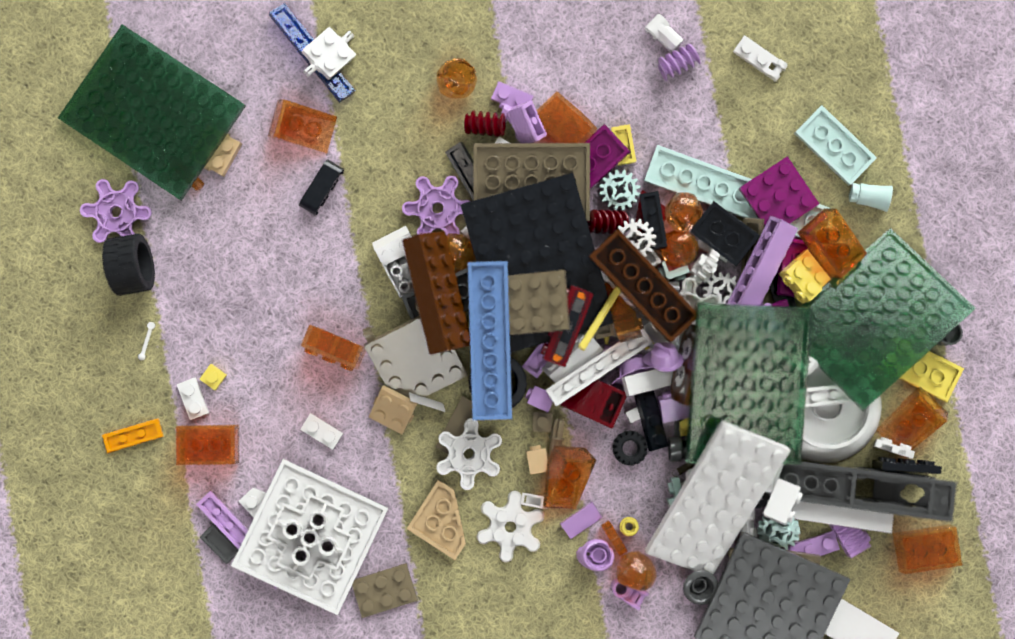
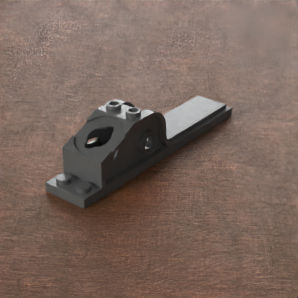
(837, 487)

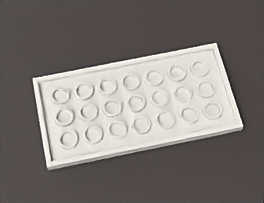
(717, 498)

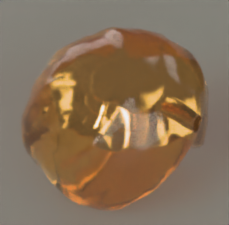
(456, 78)
(683, 211)
(460, 251)
(636, 571)

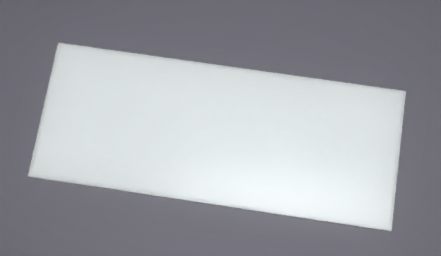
(426, 402)

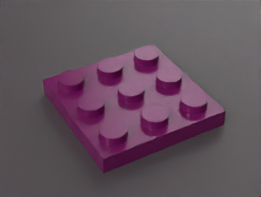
(779, 193)

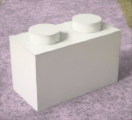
(782, 502)

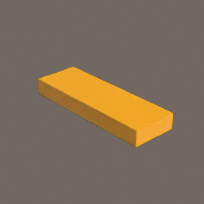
(132, 435)

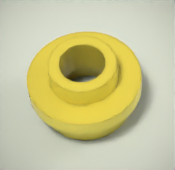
(633, 521)

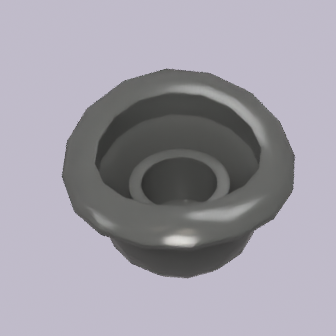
(700, 587)

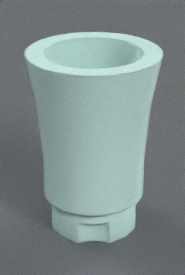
(871, 195)

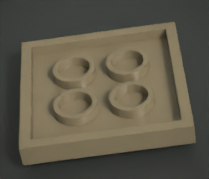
(538, 302)

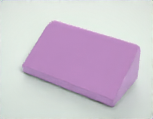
(580, 520)

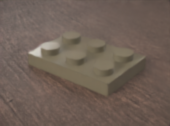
(384, 590)

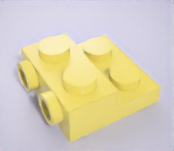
(804, 277)

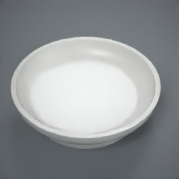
(836, 430)

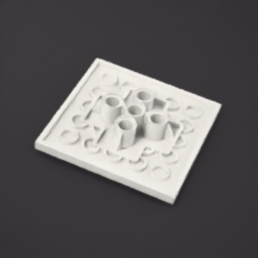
(295, 499)

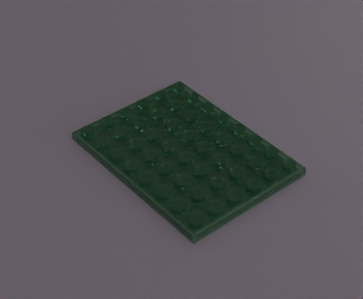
(151, 112)
(881, 318)
(750, 374)

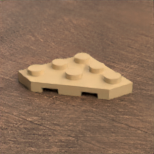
(440, 521)

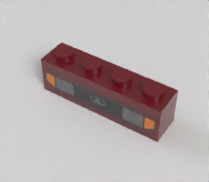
(562, 342)

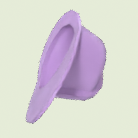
(664, 357)
(630, 367)

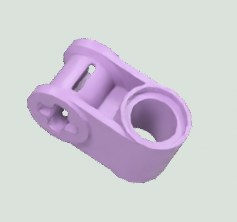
(630, 596)

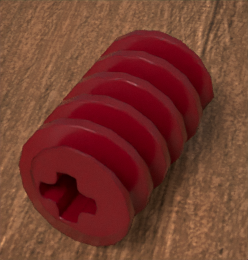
(485, 125)
(606, 221)

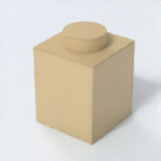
(537, 459)

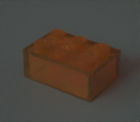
(832, 243)
(333, 348)
(207, 444)
(927, 549)

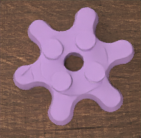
(428, 197)
(107, 202)

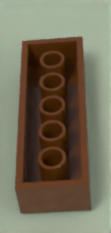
(643, 285)
(436, 292)

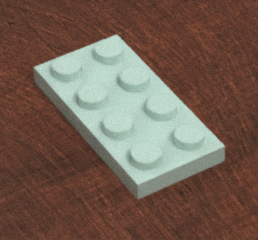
(835, 145)

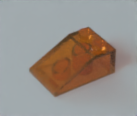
(564, 121)
(302, 126)
(913, 419)
(567, 476)

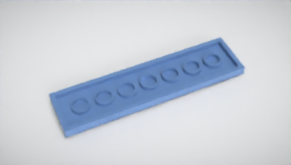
(489, 340)

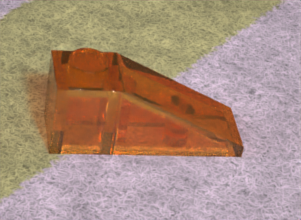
(624, 319)

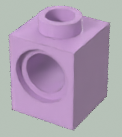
(539, 398)

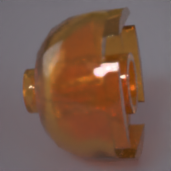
(681, 249)

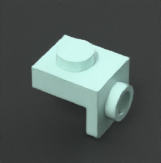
(677, 274)

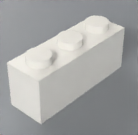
(576, 359)

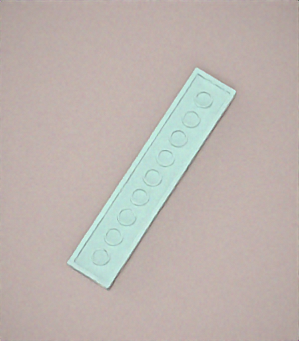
(708, 183)

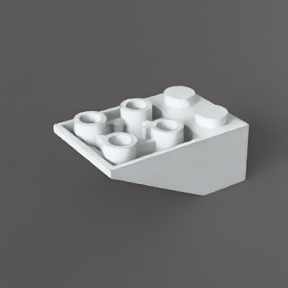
(393, 258)

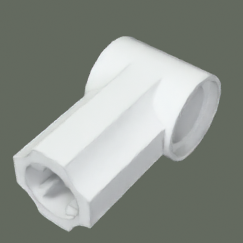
(661, 31)

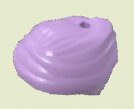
(600, 556)

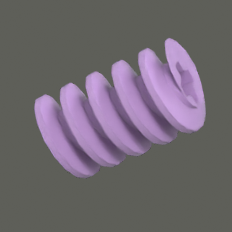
(678, 60)

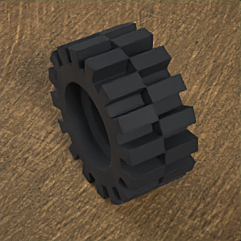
(641, 448)

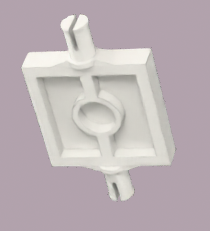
(328, 53)

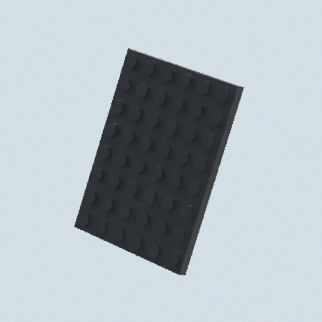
(538, 232)

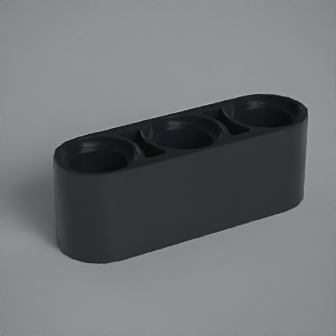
(320, 187)

